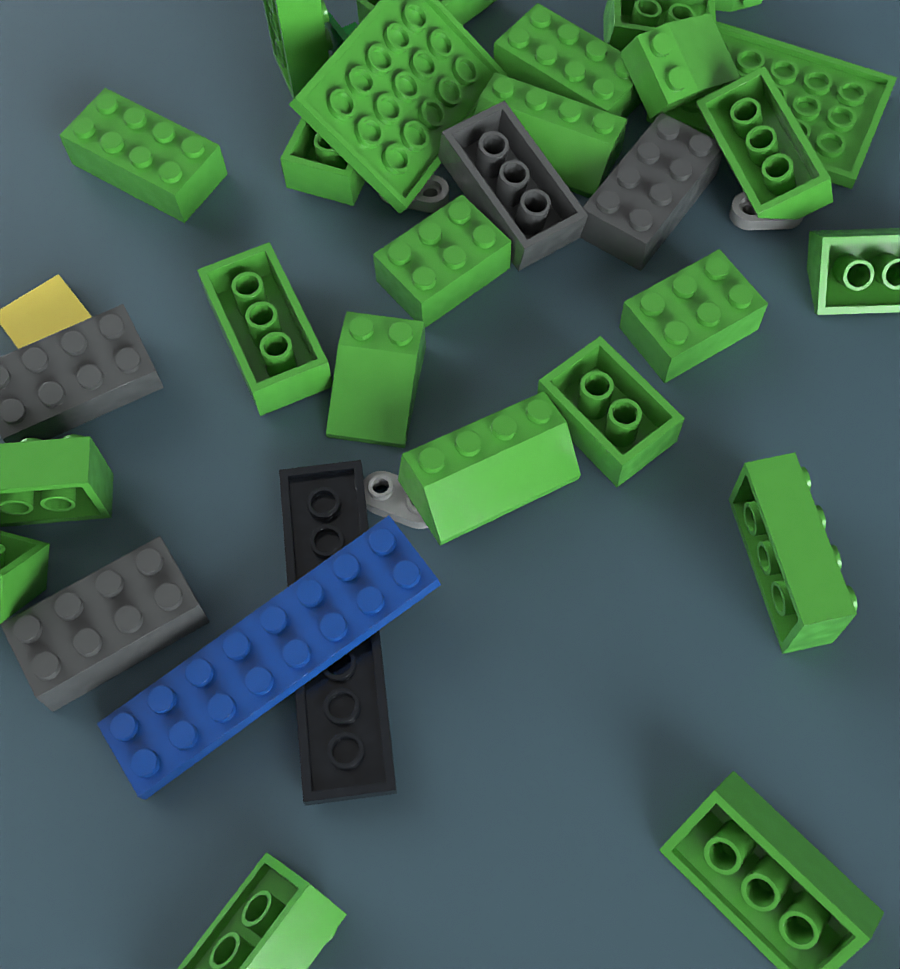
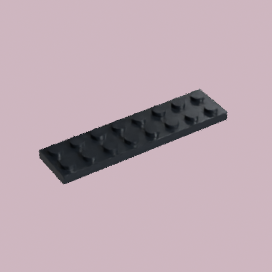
(344, 707)

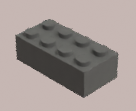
(512, 183)
(651, 190)
(74, 377)
(103, 624)

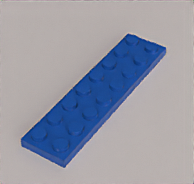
(266, 657)

